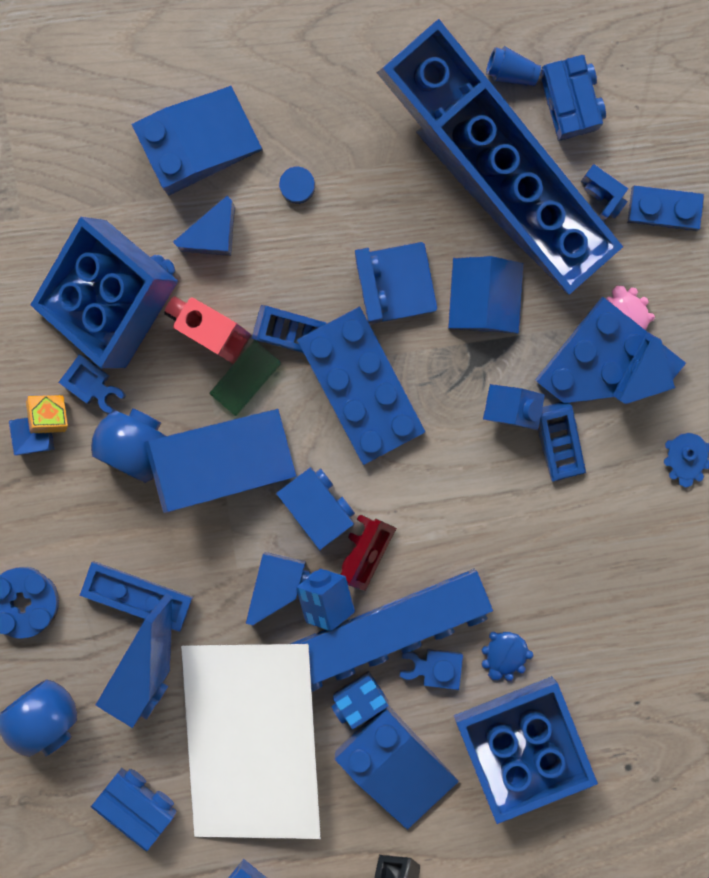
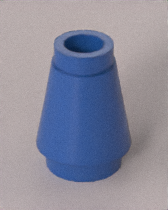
(512, 67)

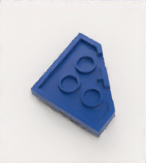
(597, 356)

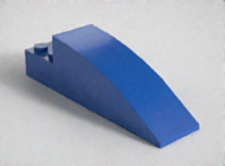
(498, 157)

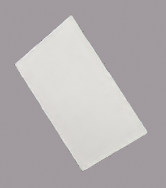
(251, 741)

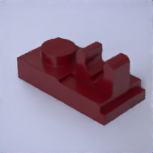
(370, 548)

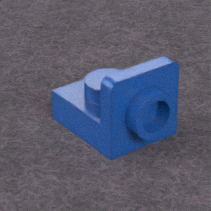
(601, 186)

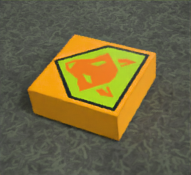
(46, 414)

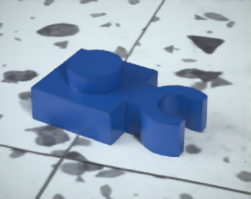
(88, 381)
(439, 668)

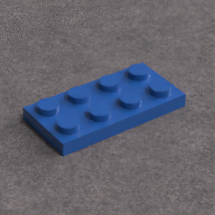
(361, 385)

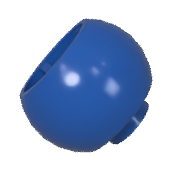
(121, 443)
(39, 720)

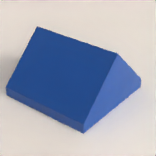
(485, 294)

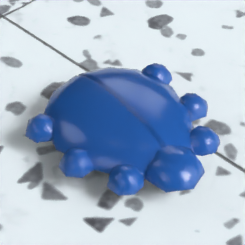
(687, 458)
(505, 655)

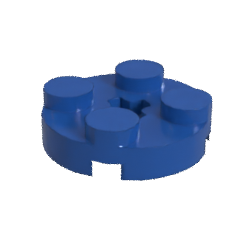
(43, 602)

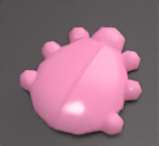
(632, 305)

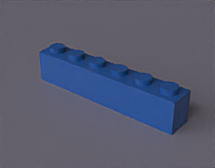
(396, 627)

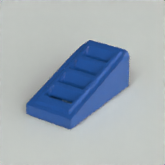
(262, 324)
(573, 469)

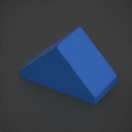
(211, 232)
(646, 373)

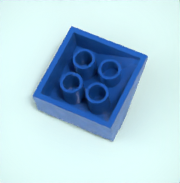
(103, 293)
(525, 749)

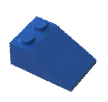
(196, 138)
(140, 675)
(395, 767)

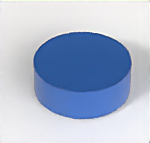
(297, 185)

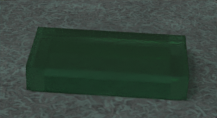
(245, 378)

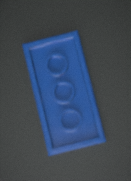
(220, 460)

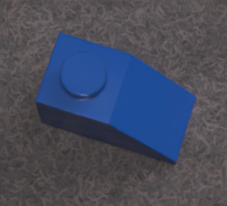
(275, 585)

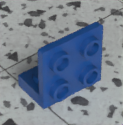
(395, 282)

